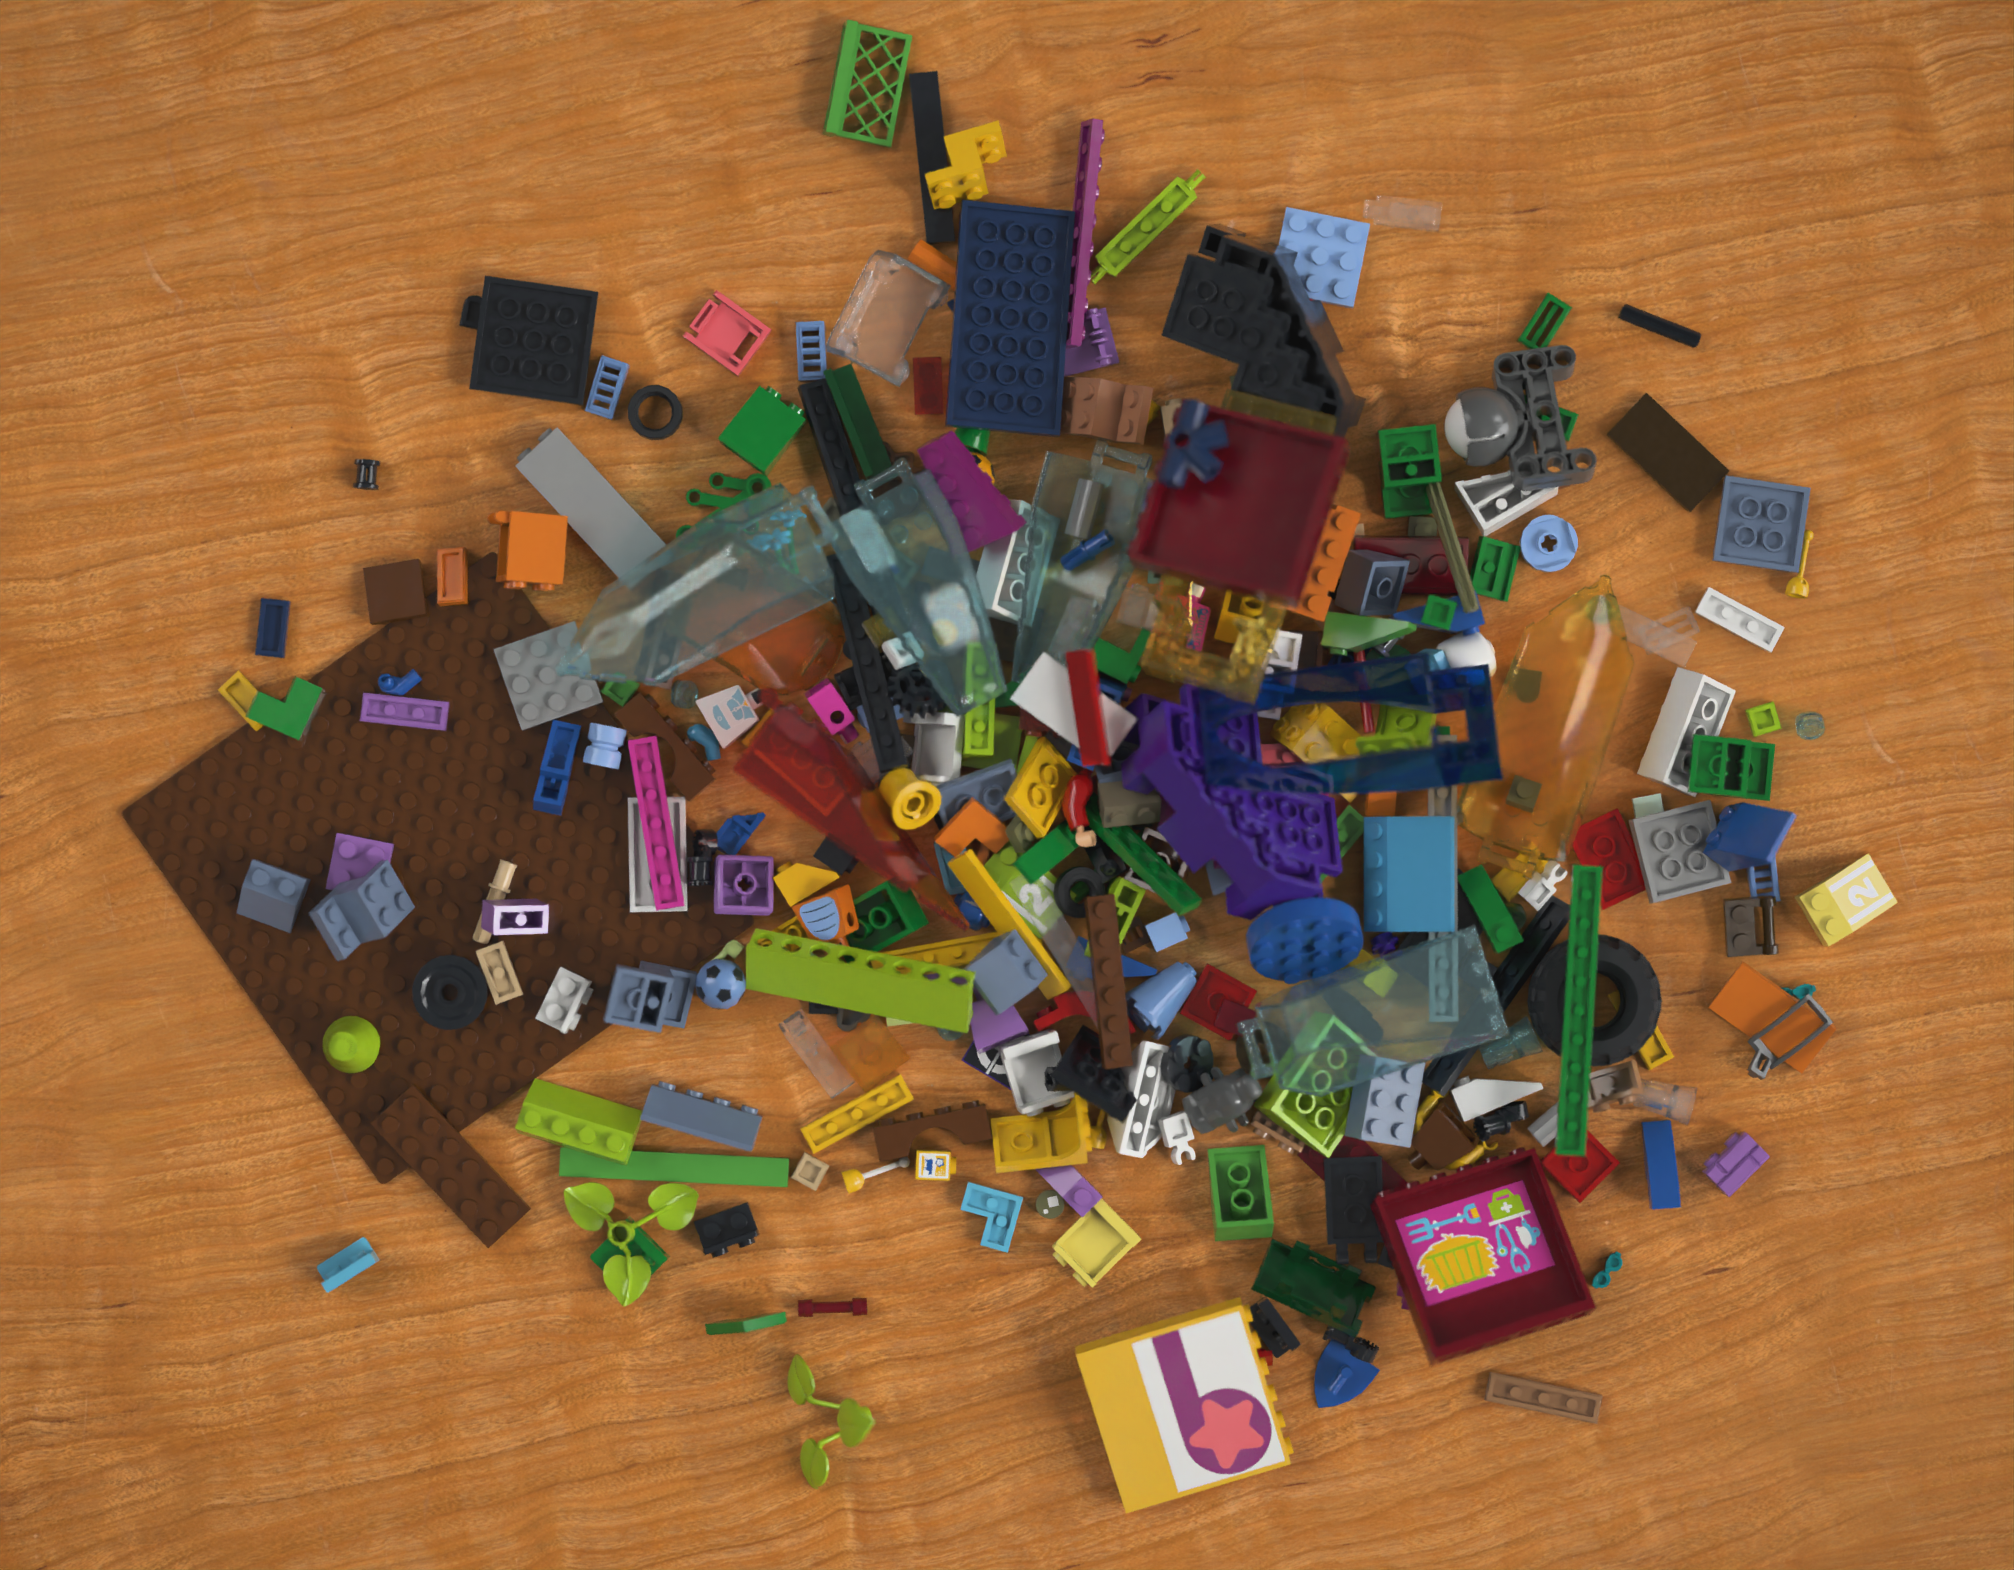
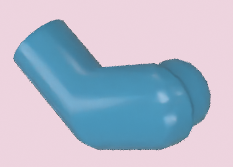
(707, 738)

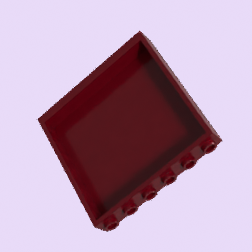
(1255, 520)

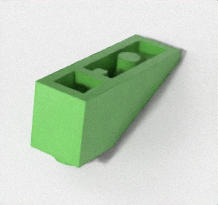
(1358, 632)

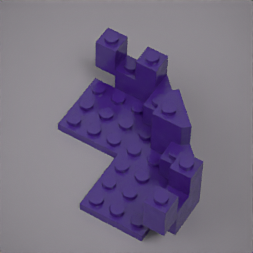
(1261, 839)

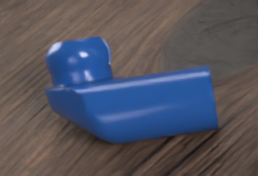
(398, 685)

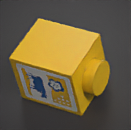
(934, 1165)

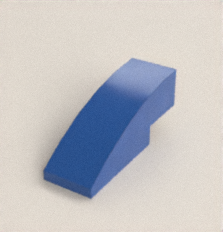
(1660, 1165)

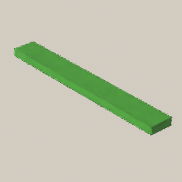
(680, 1168)

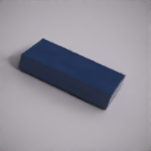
(273, 628)

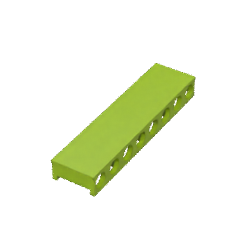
(858, 984)

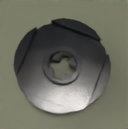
(1173, 1062)

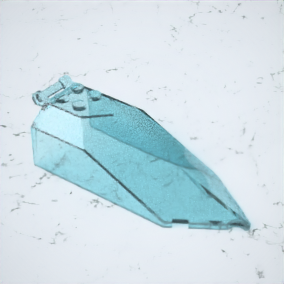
(707, 591)

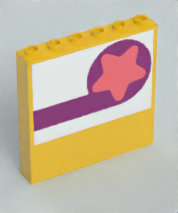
(1184, 1404)

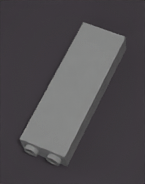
(589, 502)

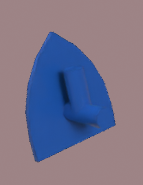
(1340, 1376)

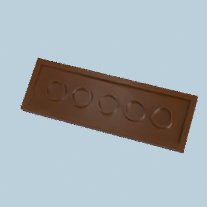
(450, 1165)

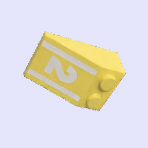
(1846, 900)

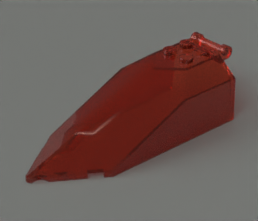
(833, 793)

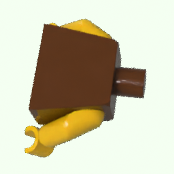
(1443, 1137)

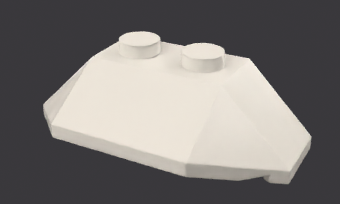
(1154, 1101)

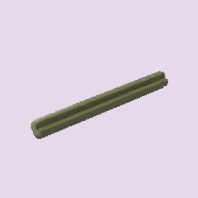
(1452, 548)

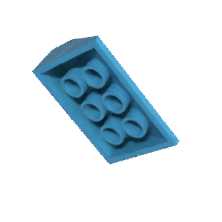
(1409, 874)

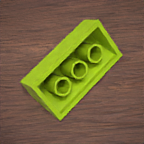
(579, 1121)

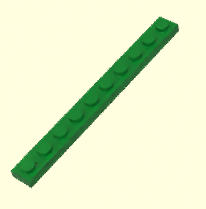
(1578, 1010)

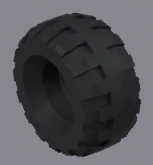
(1638, 1000)

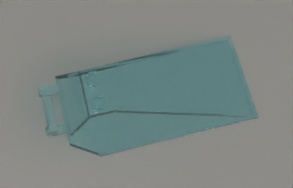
(1378, 1016)

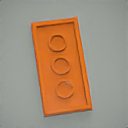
(1754, 1002)

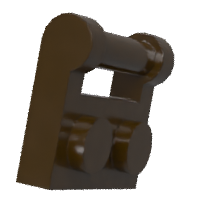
(1740, 926)

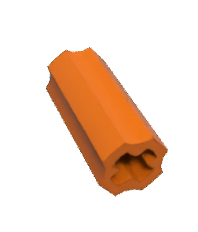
(934, 262)

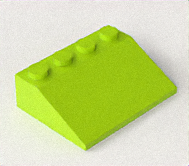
(1310, 1118)

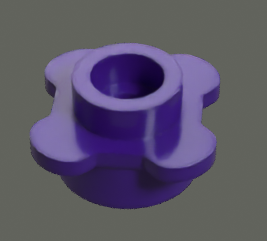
(1384, 943)

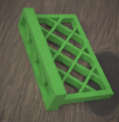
(843, 77)

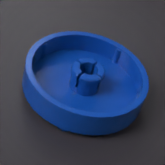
(1321, 924)

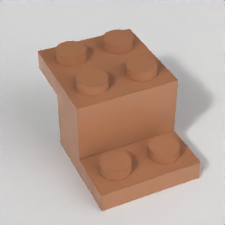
(1105, 410)

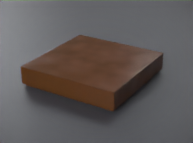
(395, 591)

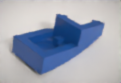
(736, 832)

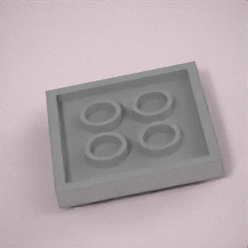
(533, 681)
(1672, 851)

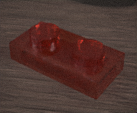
(928, 386)

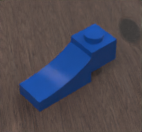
(556, 767)

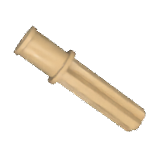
(498, 891)

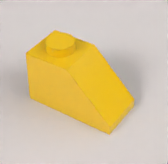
(802, 881)

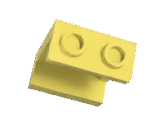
(1095, 1243)

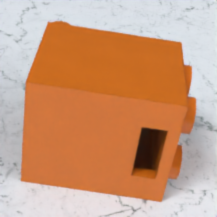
(530, 549)

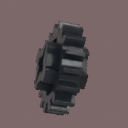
(913, 692)

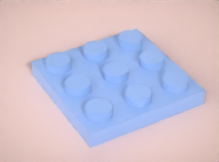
(1327, 255)

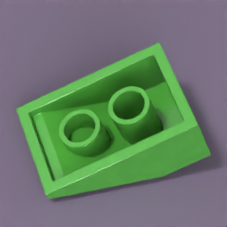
(1240, 1193)

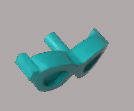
(1801, 991)
(1603, 1278)

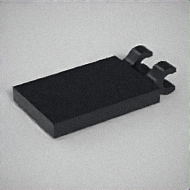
(1349, 1192)

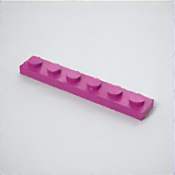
(656, 823)

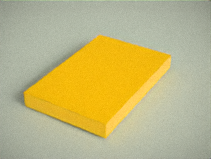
(1040, 787)

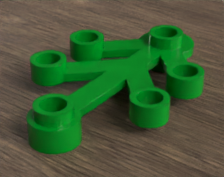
(725, 502)

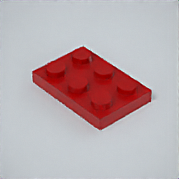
(1609, 845)

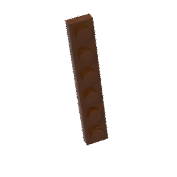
(1108, 981)

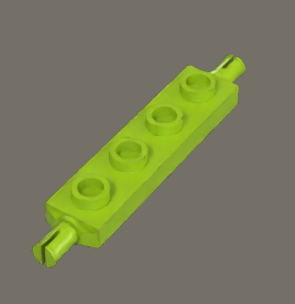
(1146, 226)

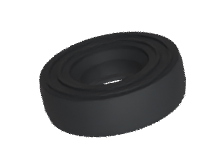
(1064, 884)

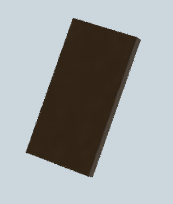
(1667, 452)

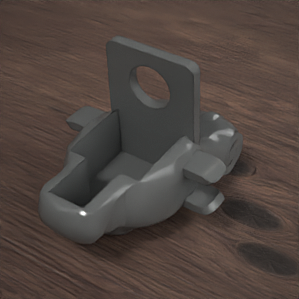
(1221, 1100)

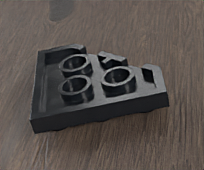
(1083, 1073)

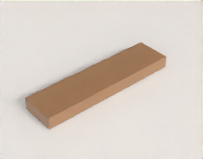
(1543, 1397)

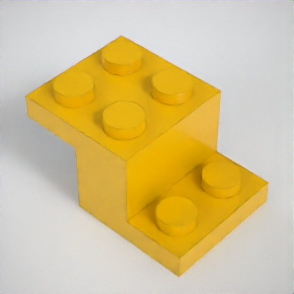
(966, 154)

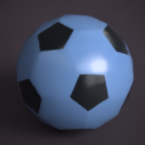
(720, 984)

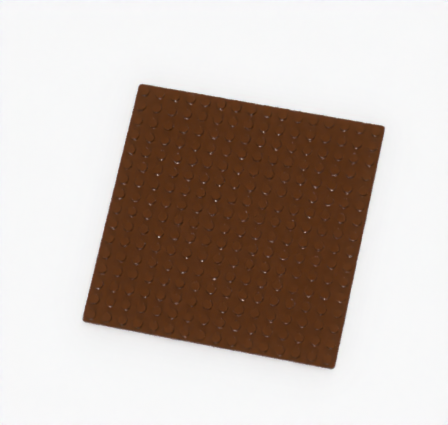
(452, 812)

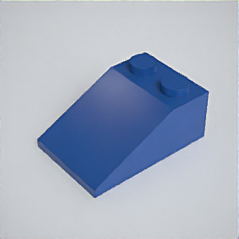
(1747, 835)

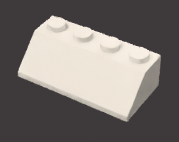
(1002, 570)
(1691, 707)

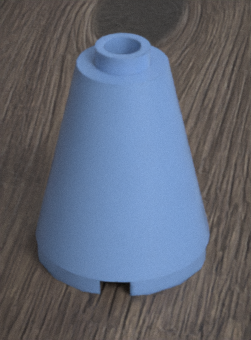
(1159, 998)

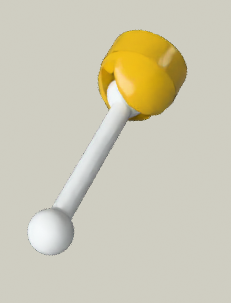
(855, 1179)

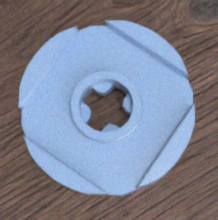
(1556, 529)

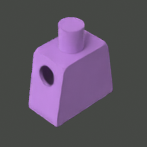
(992, 1029)

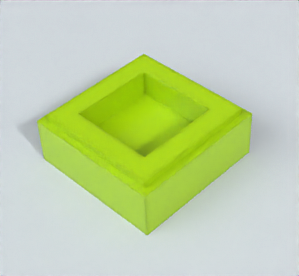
(1763, 719)

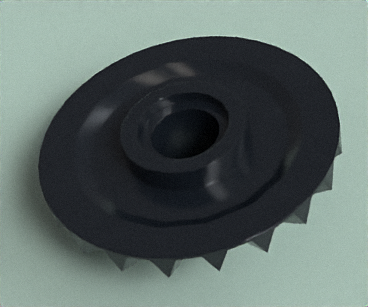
(429, 994)

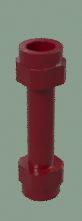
(857, 1306)

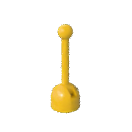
(1798, 586)
(1098, 1134)

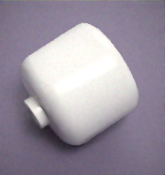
(1469, 651)

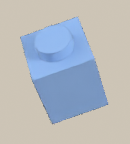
(1167, 931)

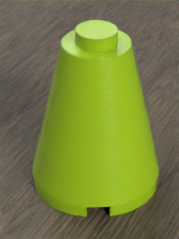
(351, 1044)

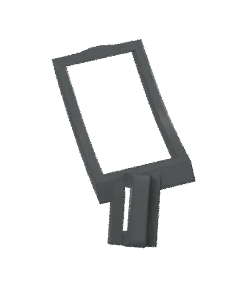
(1764, 1053)

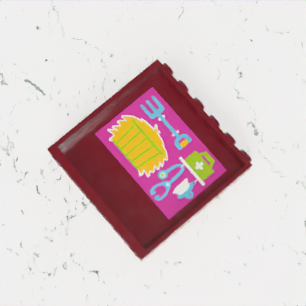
(1482, 1255)

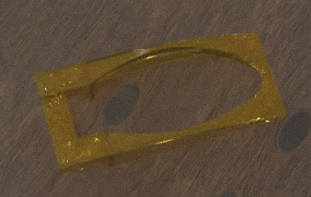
(1166, 648)

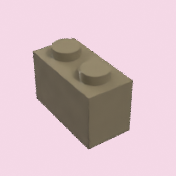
(1126, 807)

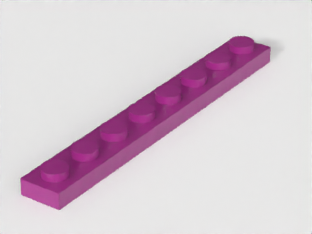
(1085, 195)

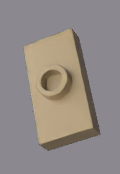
(499, 972)

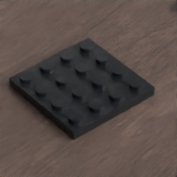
(533, 340)

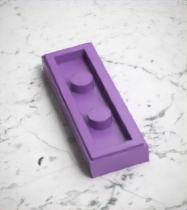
(404, 711)

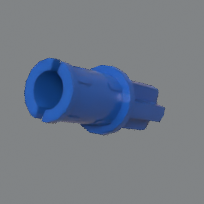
(1087, 550)

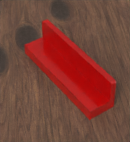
(1088, 707)

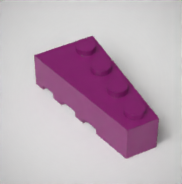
(975, 501)

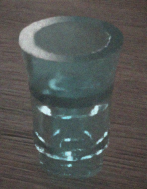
(1516, 1045)

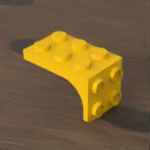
(1316, 734)
(1042, 1139)

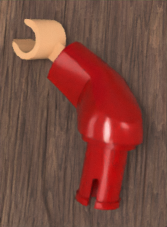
(1075, 799)

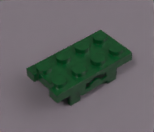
(1311, 1288)

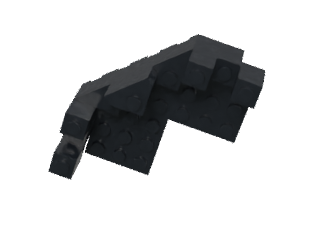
(1260, 317)

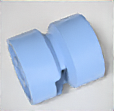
(604, 745)

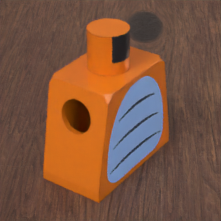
(828, 916)

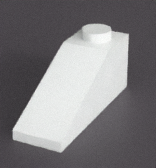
(1484, 1095)

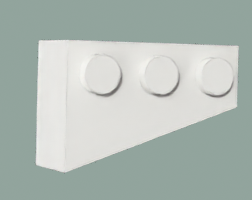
(1496, 501)

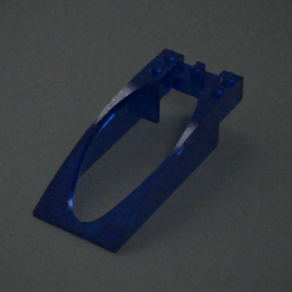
(1386, 681)

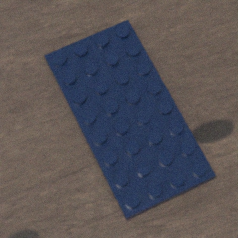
(1010, 318)

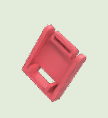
(723, 330)

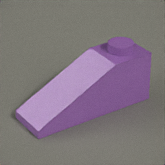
(1072, 1187)

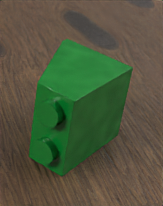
(763, 429)

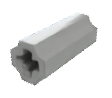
(1084, 509)
(1545, 1126)

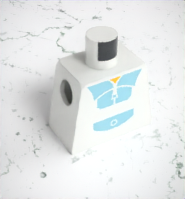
(730, 713)

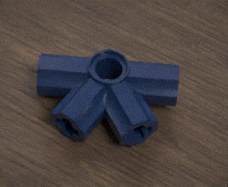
(1197, 453)

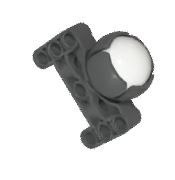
(1498, 422)

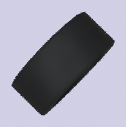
(639, 397)

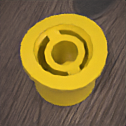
(910, 799)

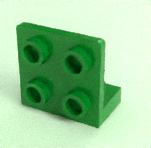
(641, 1245)

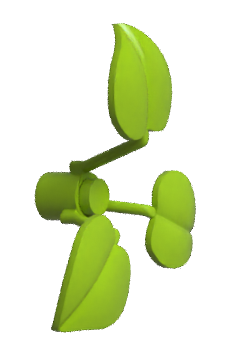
(589, 1208)
(852, 1420)

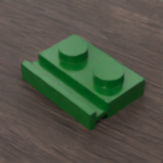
(1494, 568)

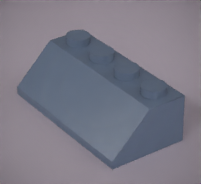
(702, 1117)

